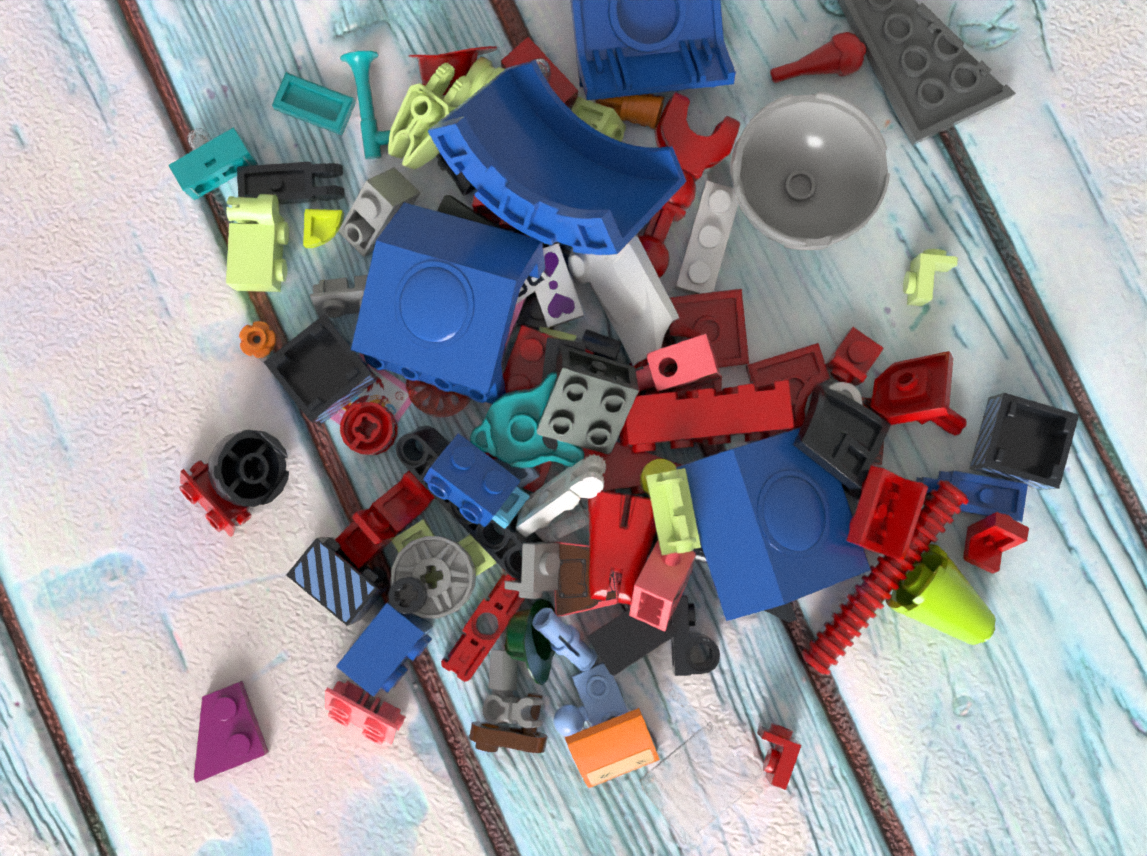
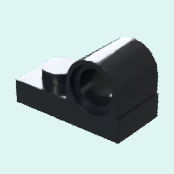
(684, 641)

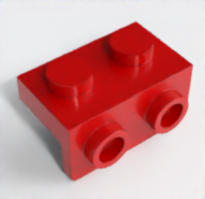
(887, 513)

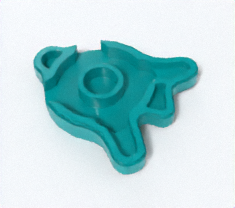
(511, 430)

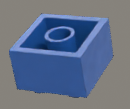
(383, 648)

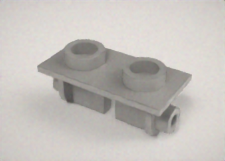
(336, 299)

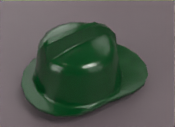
(528, 644)

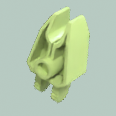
(422, 110)

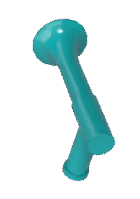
(372, 138)

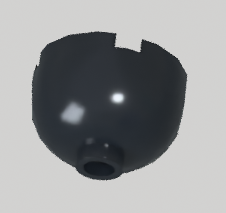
(248, 468)

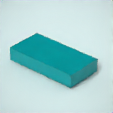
(313, 103)

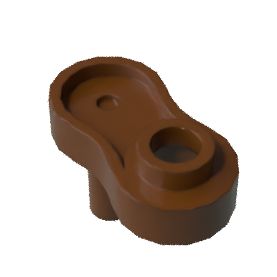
(492, 736)

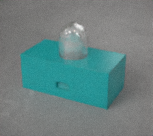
(211, 161)

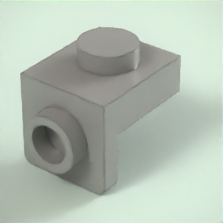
(539, 570)

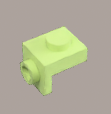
(920, 279)

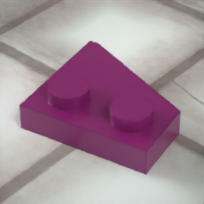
(227, 732)

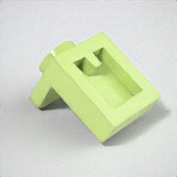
(600, 118)

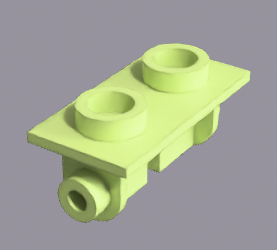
(673, 512)

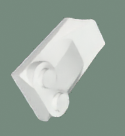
(629, 295)

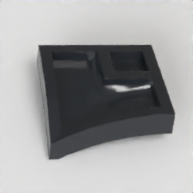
(841, 435)

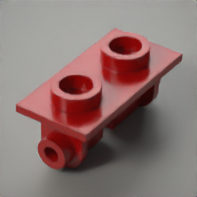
(221, 512)

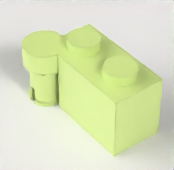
(256, 244)

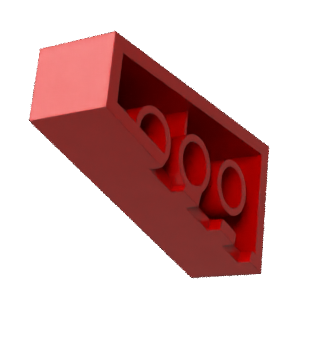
(707, 415)

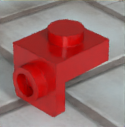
(403, 502)
(365, 536)
(990, 538)

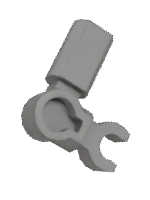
(502, 705)

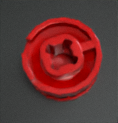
(368, 428)

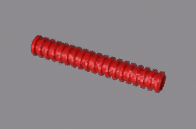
(882, 580)

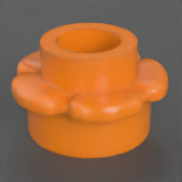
(266, 343)

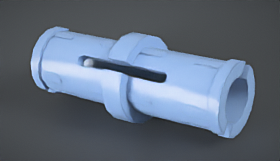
(553, 628)

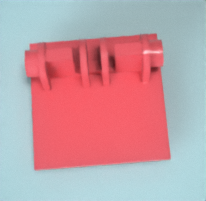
(344, 709)

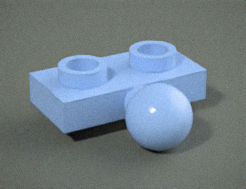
(599, 699)

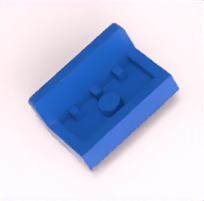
(470, 480)

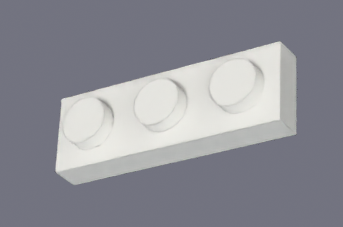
(708, 239)

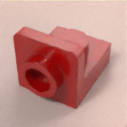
(853, 357)
(781, 761)

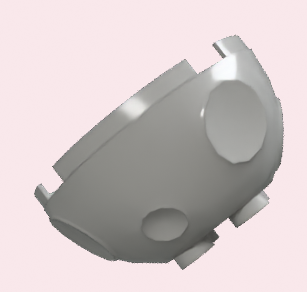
(810, 170)

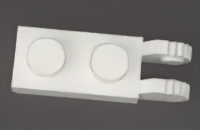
(561, 494)

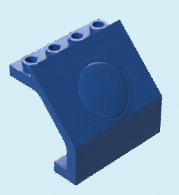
(649, 46)
(444, 300)
(771, 525)

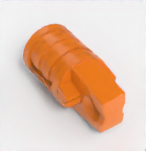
(637, 108)

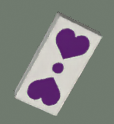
(558, 296)

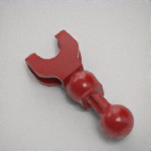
(694, 156)

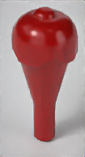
(839, 56)

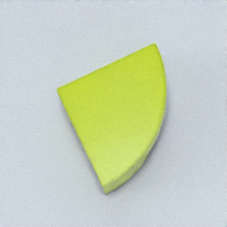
(321, 226)

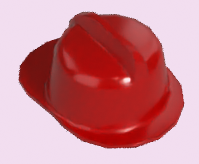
(461, 61)

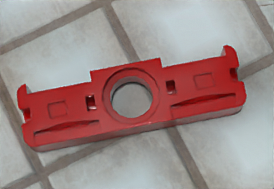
(474, 646)

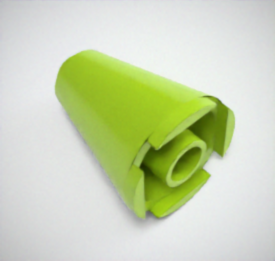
(943, 599)

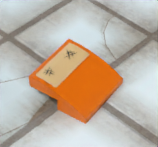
(612, 748)

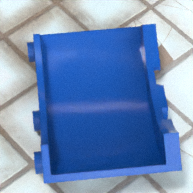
(552, 169)

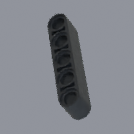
(501, 548)

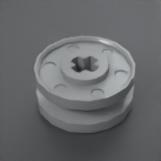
(447, 556)

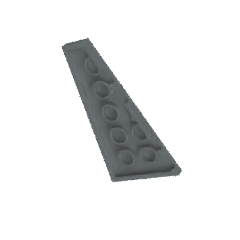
(922, 66)

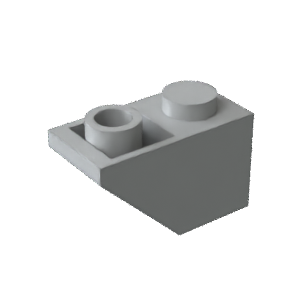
(375, 208)

